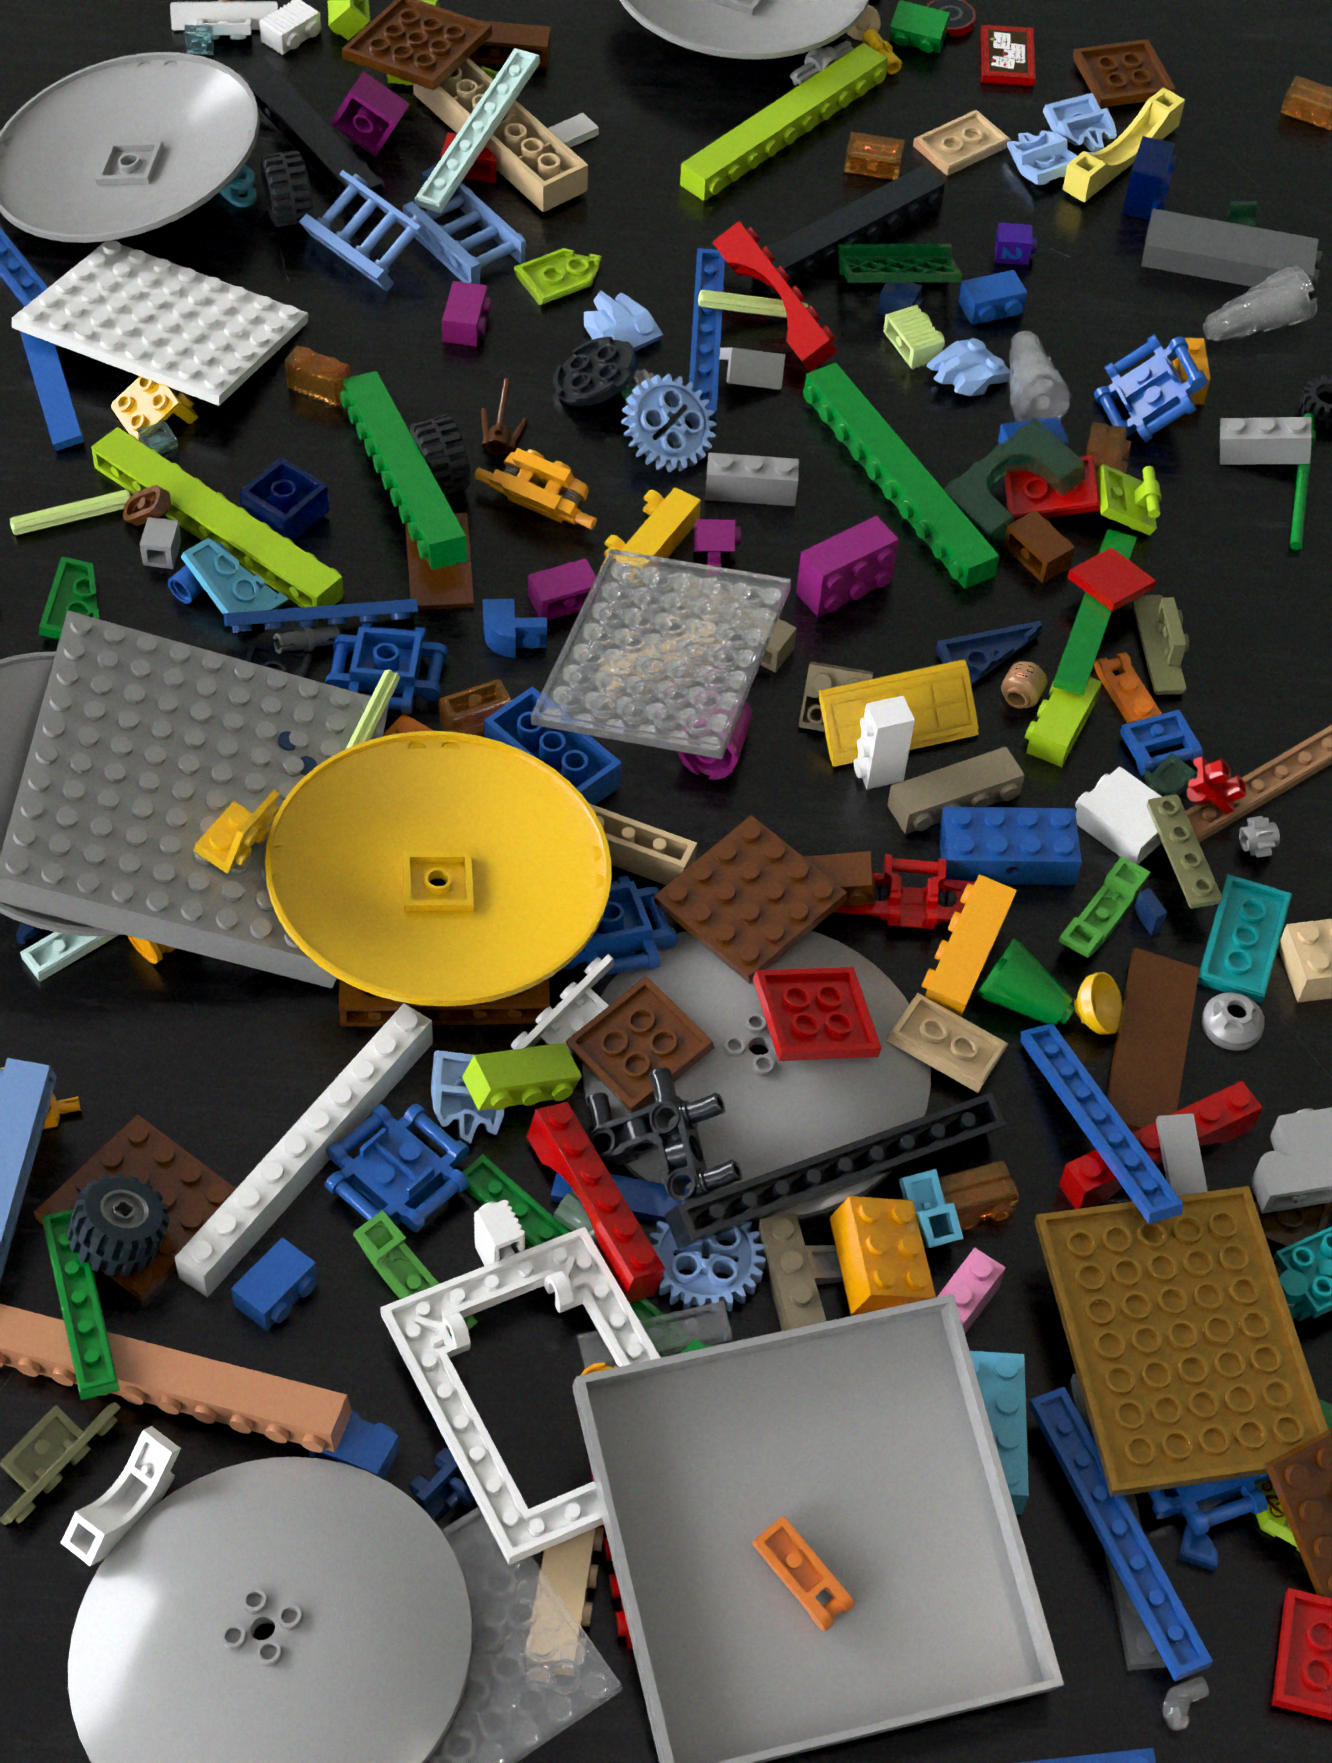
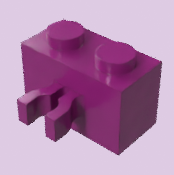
(716, 538)

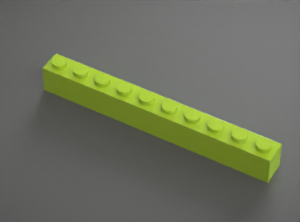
(783, 122)
(214, 517)

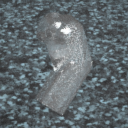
(1179, 1699)

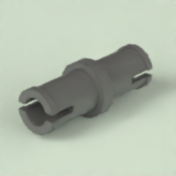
(305, 639)

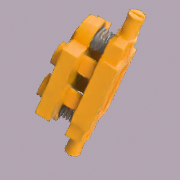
(540, 486)

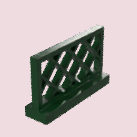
(897, 263)

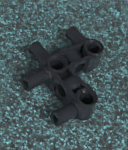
(677, 1145)

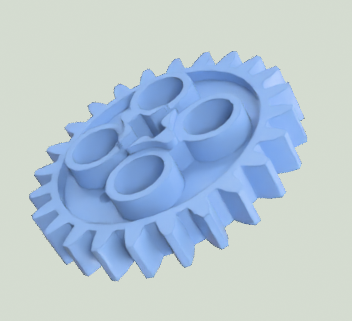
(649, 402)
(702, 1285)

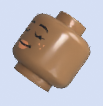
(1024, 685)

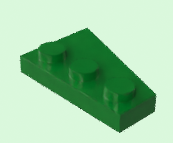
(71, 591)

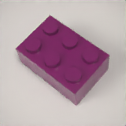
(847, 566)

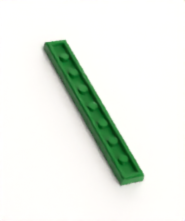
(1089, 628)
(492, 1184)

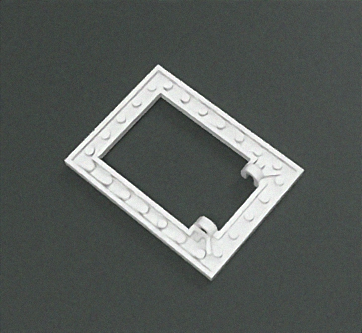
(422, 1334)

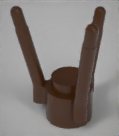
(498, 438)

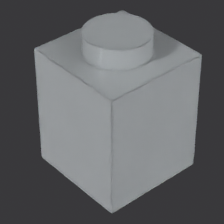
(160, 543)

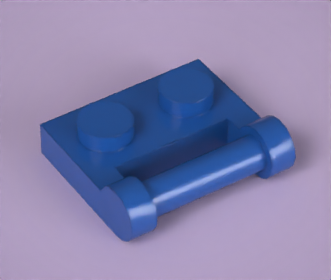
(1159, 733)

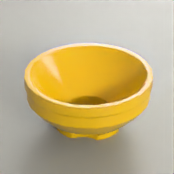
(1099, 1003)

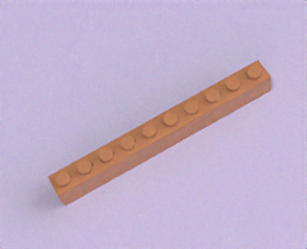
(184, 1383)

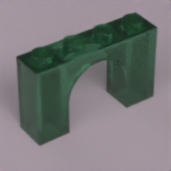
(1029, 450)

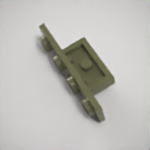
(1162, 641)
(1184, 851)
(46, 1451)

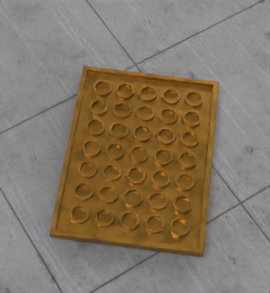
(1180, 1340)

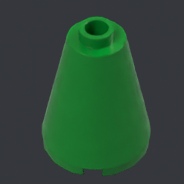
(1026, 987)

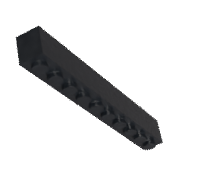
(833, 1170)

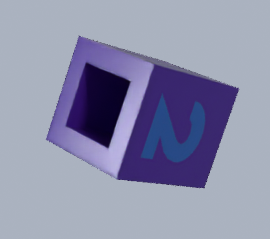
(1014, 243)

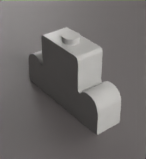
(1300, 1165)

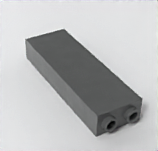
(1225, 249)

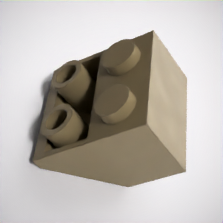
(821, 677)

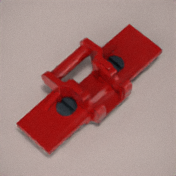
(913, 905)

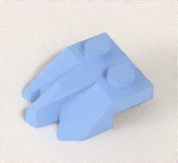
(1081, 121)
(1041, 156)
(622, 321)
(969, 367)
(452, 1099)

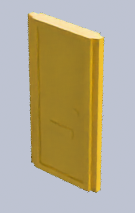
(936, 696)

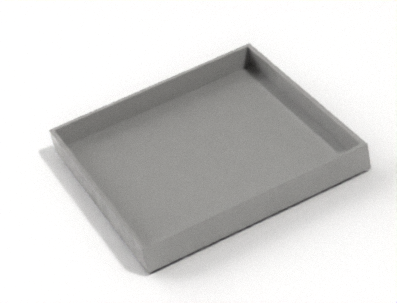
(134, 766)
(886, 1471)

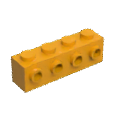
(969, 944)

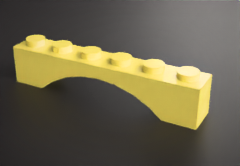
(1094, 170)

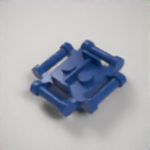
(1153, 389)
(385, 649)
(628, 929)
(397, 1167)
(1192, 1499)

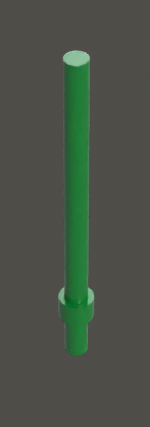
(1301, 496)

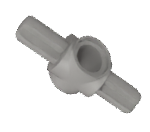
(819, 59)

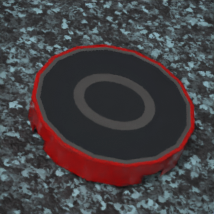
(961, 15)

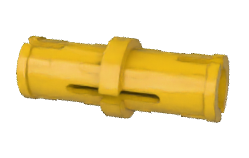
(874, 40)

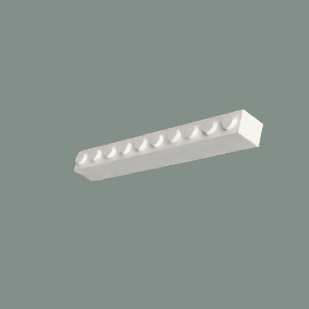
(302, 1151)

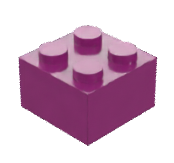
(369, 114)

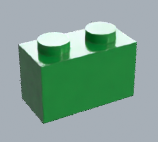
(919, 27)

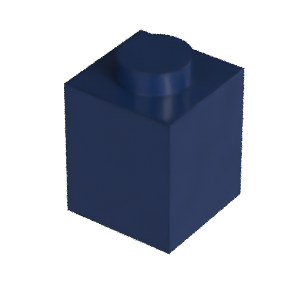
(899, 296)

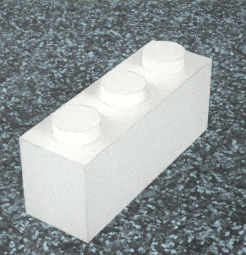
(884, 742)

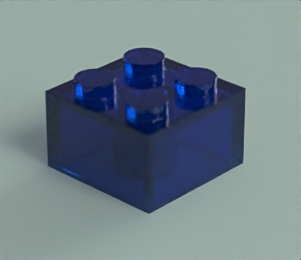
(1150, 178)
(286, 499)

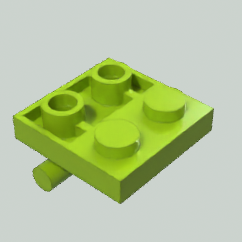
(1129, 499)

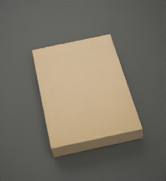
(961, 142)
(947, 1042)

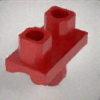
(1215, 785)

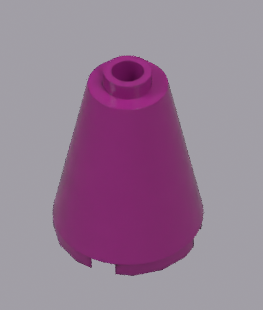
(716, 767)

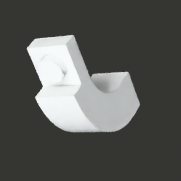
(138, 1488)

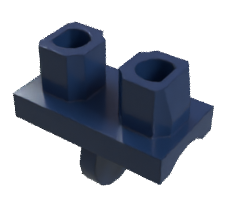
(444, 1489)

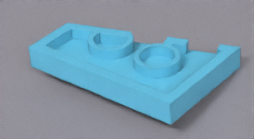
(227, 582)

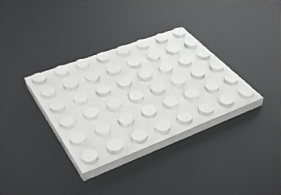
(161, 321)

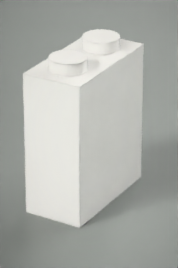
(1119, 815)

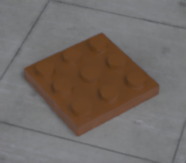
(1122, 72)
(636, 1037)

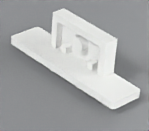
(225, 17)
(576, 1009)

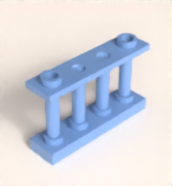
(454, 253)
(359, 256)

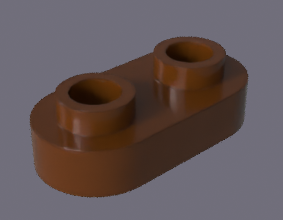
(147, 503)

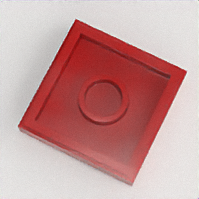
(1111, 579)

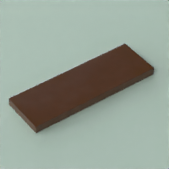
(1152, 1038)

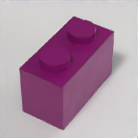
(465, 313)
(560, 589)

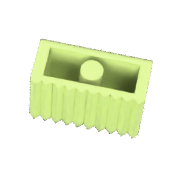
(913, 336)

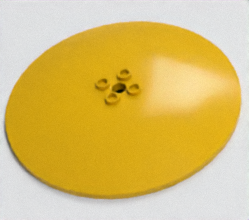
(390, 815)

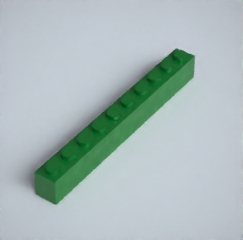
(404, 471)
(901, 476)

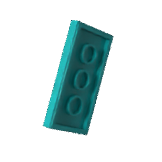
(1244, 938)

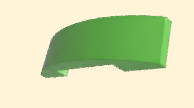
(1106, 908)
(394, 1260)

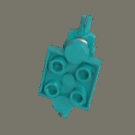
(1307, 1275)

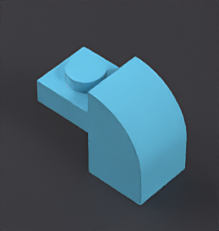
(936, 1219)

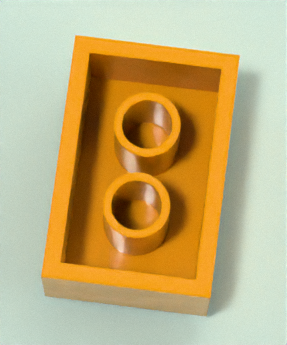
(880, 1253)

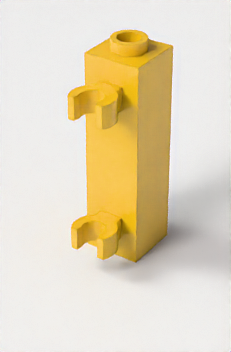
(665, 528)

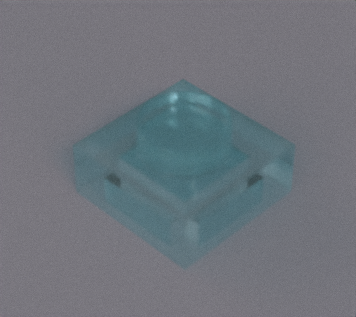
(199, 39)
(158, 437)

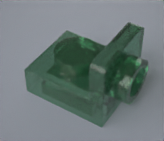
(1243, 213)

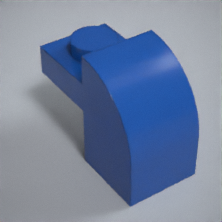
(506, 633)

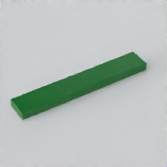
(80, 1312)

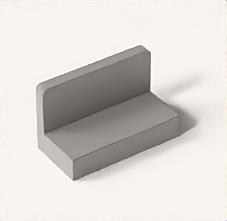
(753, 367)

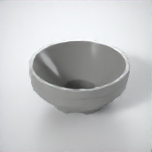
(1230, 1031)

